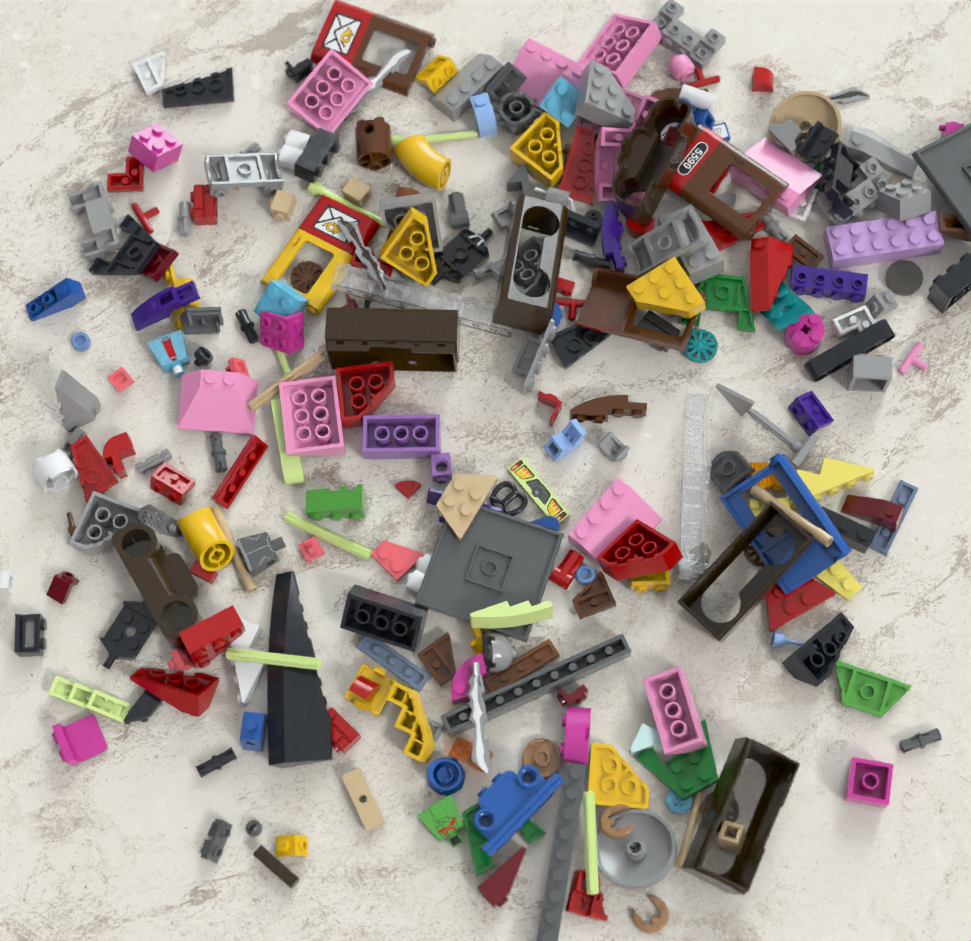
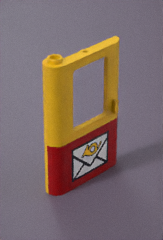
(323, 231)

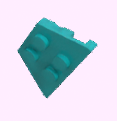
(786, 308)

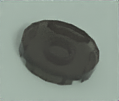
(904, 277)

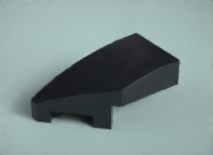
(143, 708)

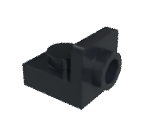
(300, 71)

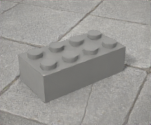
(703, 262)

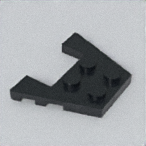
(132, 256)

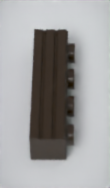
(276, 866)

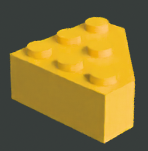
(541, 150)
(411, 248)
(667, 291)

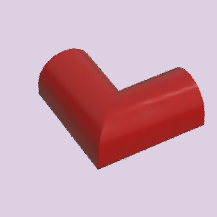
(129, 181)

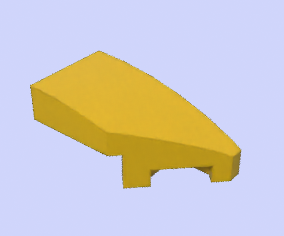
(476, 644)

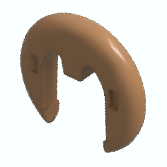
(606, 823)
(657, 923)

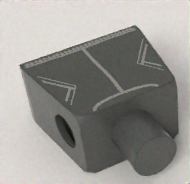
(260, 551)

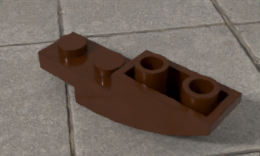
(599, 409)

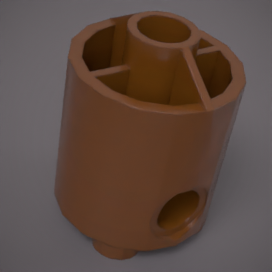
(373, 143)

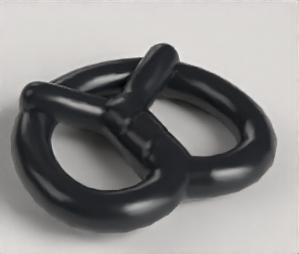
(508, 499)

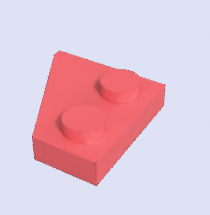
(396, 558)

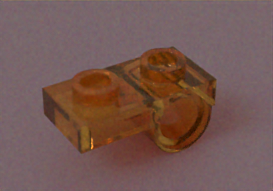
(462, 751)

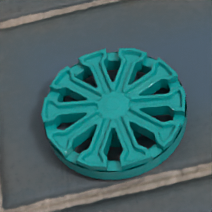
(701, 345)

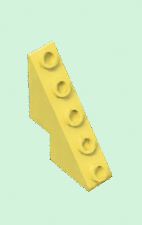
(833, 477)

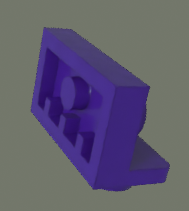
(810, 413)

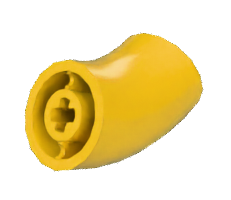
(424, 161)
(206, 539)

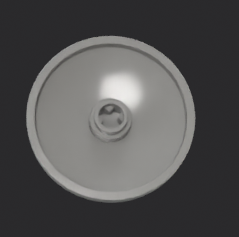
(641, 856)

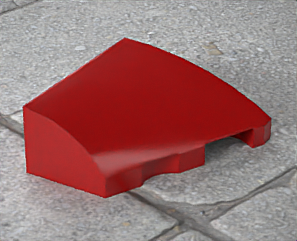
(582, 903)

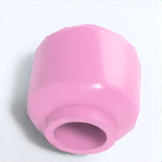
(681, 67)

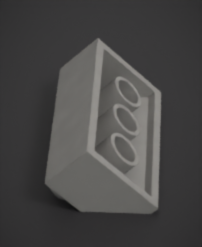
(471, 80)

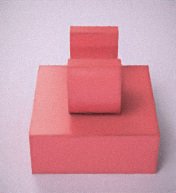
(238, 366)
(120, 380)
(311, 549)
(180, 660)

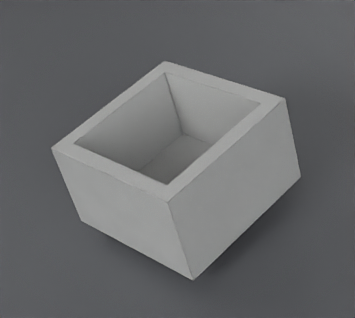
(904, 200)
(869, 373)

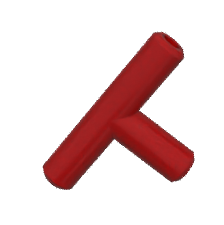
(703, 81)
(143, 217)
(572, 303)

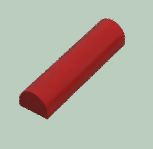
(239, 472)

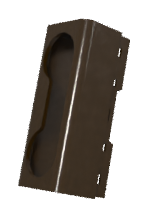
(512, 306)
(393, 335)
(760, 584)
(779, 778)

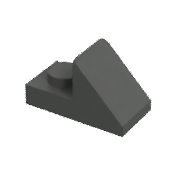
(519, 182)

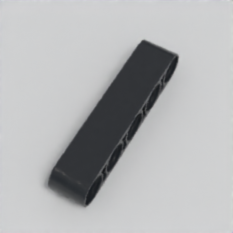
(842, 353)

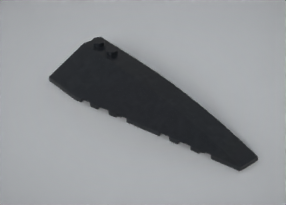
(295, 702)

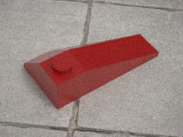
(767, 269)
(183, 692)

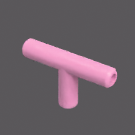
(911, 358)

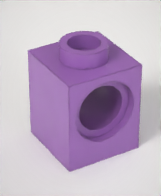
(438, 460)

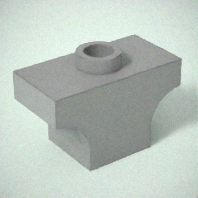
(786, 135)

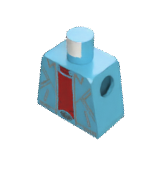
(171, 352)

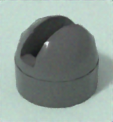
(257, 829)

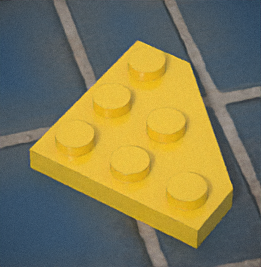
(615, 780)

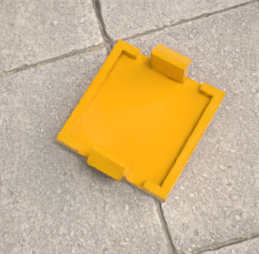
(379, 701)

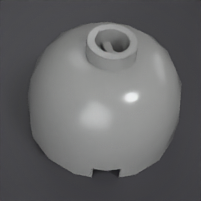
(498, 652)

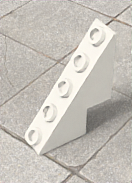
(247, 673)

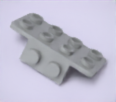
(530, 355)

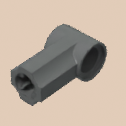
(458, 213)

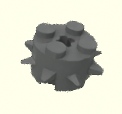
(516, 112)

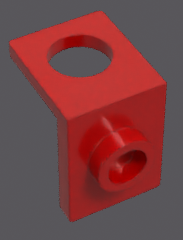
(552, 401)

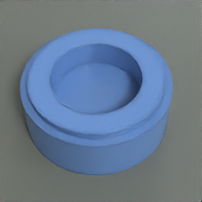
(81, 342)
(585, 574)

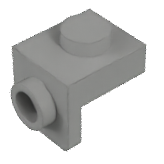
(501, 216)
(881, 303)
(613, 447)

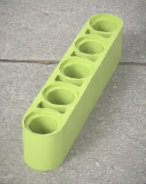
(291, 464)

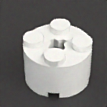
(54, 471)

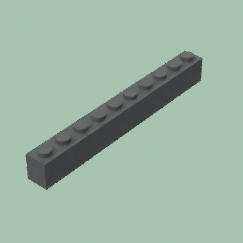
(540, 683)
(561, 852)

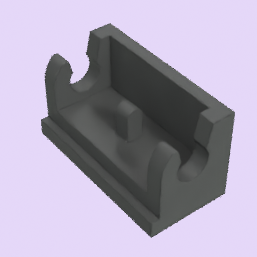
(506, 81)
(201, 320)

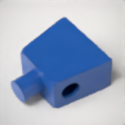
(253, 730)

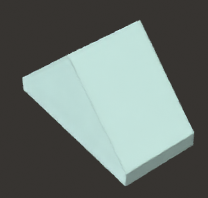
(645, 740)

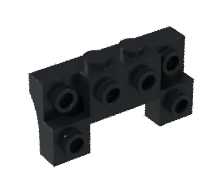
(836, 179)

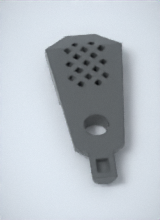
(163, 524)

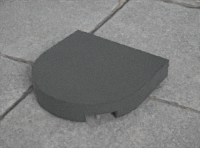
(730, 470)

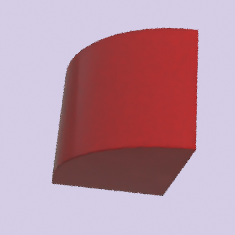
(762, 80)
(364, 688)

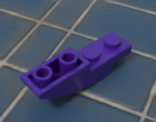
(611, 237)
(163, 303)

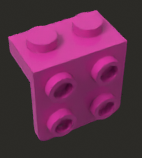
(282, 332)
(79, 740)

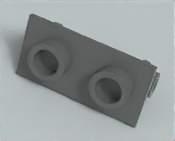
(220, 831)

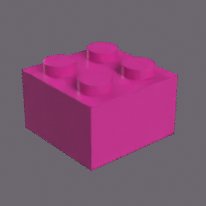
(155, 147)
(868, 782)

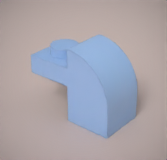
(484, 115)
(565, 442)

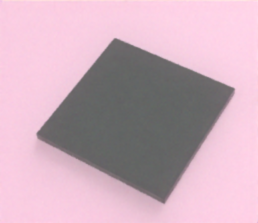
(949, 170)
(492, 564)

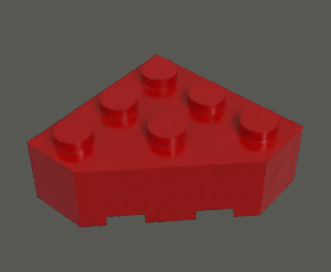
(363, 390)
(639, 553)
(212, 636)

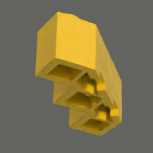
(413, 721)

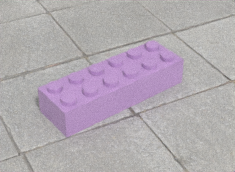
(882, 240)

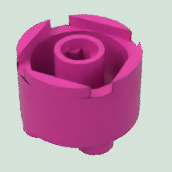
(805, 343)

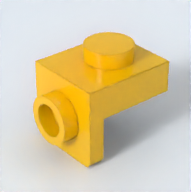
(291, 846)

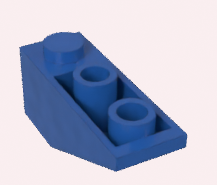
(56, 299)

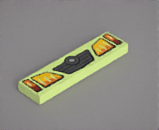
(538, 490)

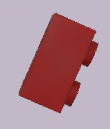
(565, 287)
(198, 571)

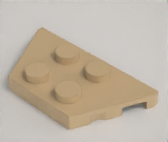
(464, 499)

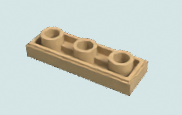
(358, 788)

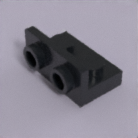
(817, 143)
(582, 229)

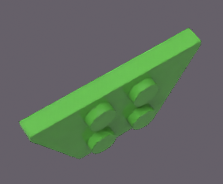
(867, 690)

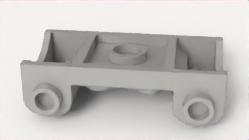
(242, 170)
(668, 240)

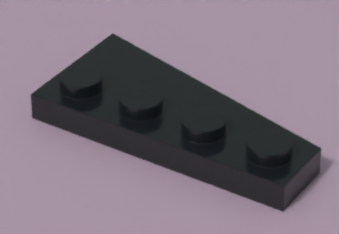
(208, 90)
(575, 343)

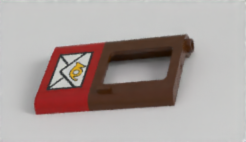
(349, 33)

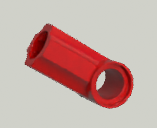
(564, 573)

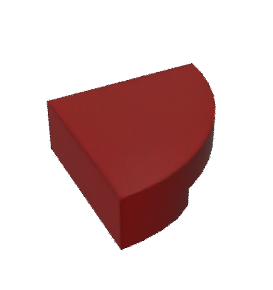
(408, 488)

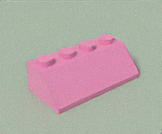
(675, 712)

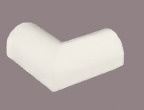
(699, 98)
(854, 320)

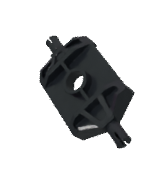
(455, 268)
(117, 643)

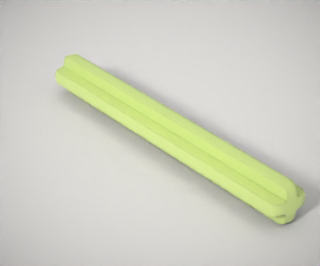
(328, 536)
(273, 658)
(590, 837)

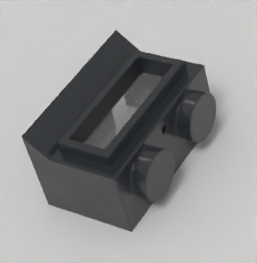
(30, 635)

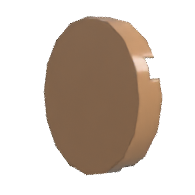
(543, 755)

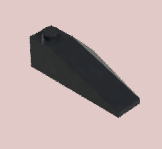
(816, 664)

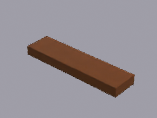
(522, 666)

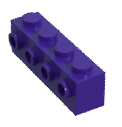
(828, 283)

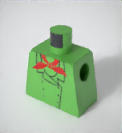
(443, 821)

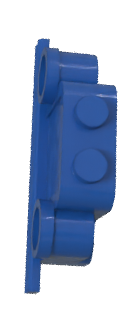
(511, 804)

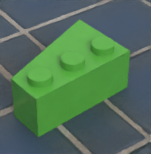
(336, 504)

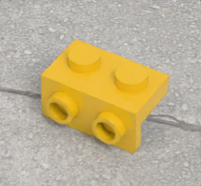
(657, 581)

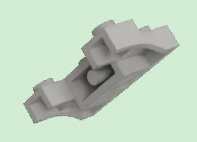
(684, 39)
(863, 195)
(100, 217)

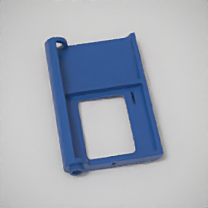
(781, 547)

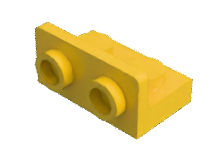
(437, 73)

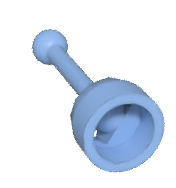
(779, 640)

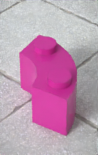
(460, 685)
(576, 735)

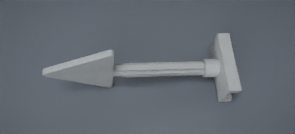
(743, 404)

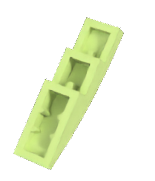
(504, 616)
(89, 699)

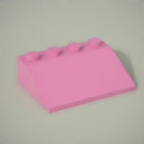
(623, 46)
(543, 67)
(328, 93)
(786, 166)
(312, 417)
(610, 518)

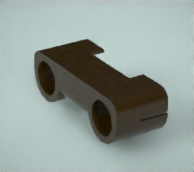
(648, 162)
(158, 578)

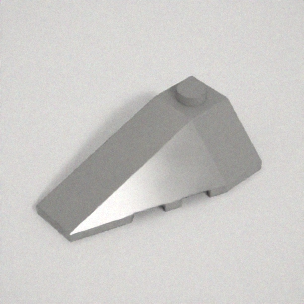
(867, 144)
(76, 401)

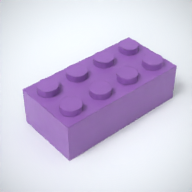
(401, 436)

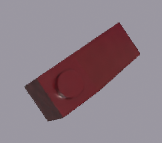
(874, 511)
(499, 884)

